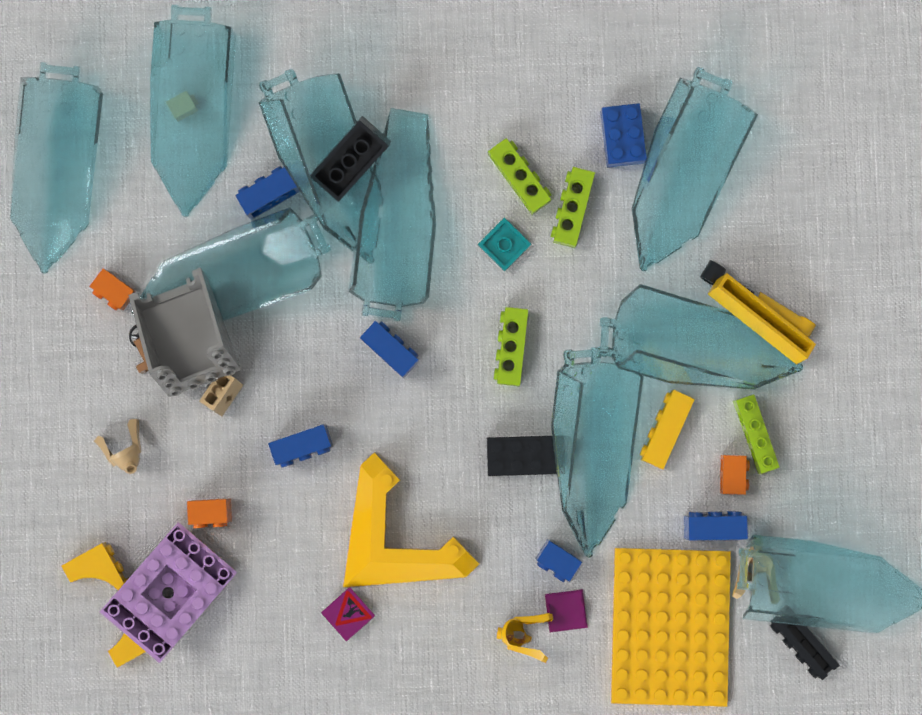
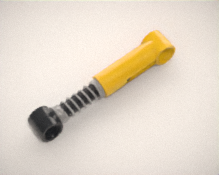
(714, 271)

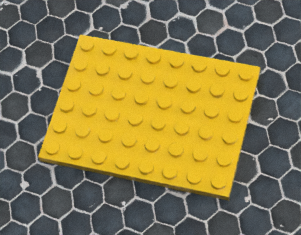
(670, 627)

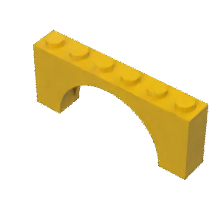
(101, 564)

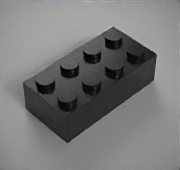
(350, 158)
(520, 456)

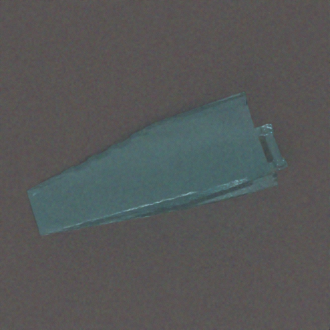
(397, 221)

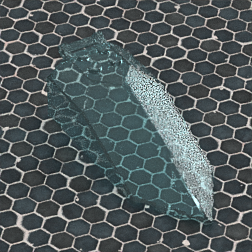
(190, 103)
(305, 127)
(54, 161)
(687, 165)
(250, 263)
(689, 343)
(594, 442)
(824, 586)

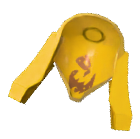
(506, 634)

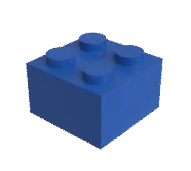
(558, 560)

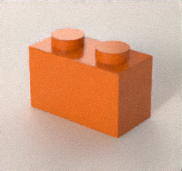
(112, 289)
(733, 474)

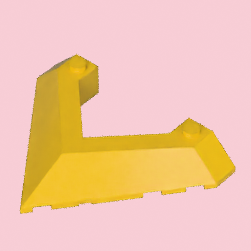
(373, 563)

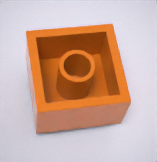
(209, 512)

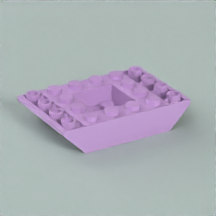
(176, 563)

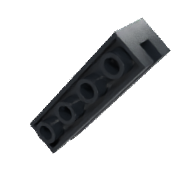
(807, 648)

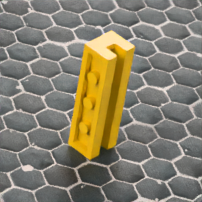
(667, 429)

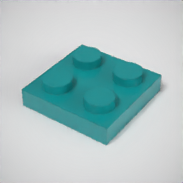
(504, 244)

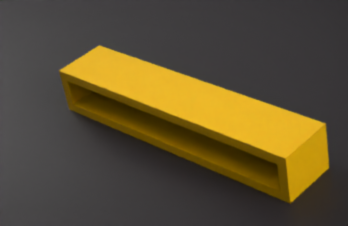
(761, 318)

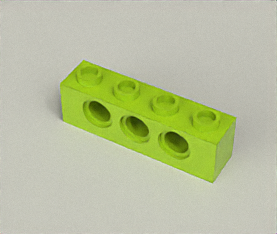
(584, 179)
(532, 203)
(517, 316)
(756, 434)

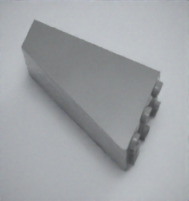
(184, 336)

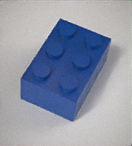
(623, 135)
(266, 192)
(390, 348)
(301, 446)
(715, 526)

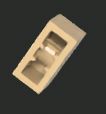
(221, 394)

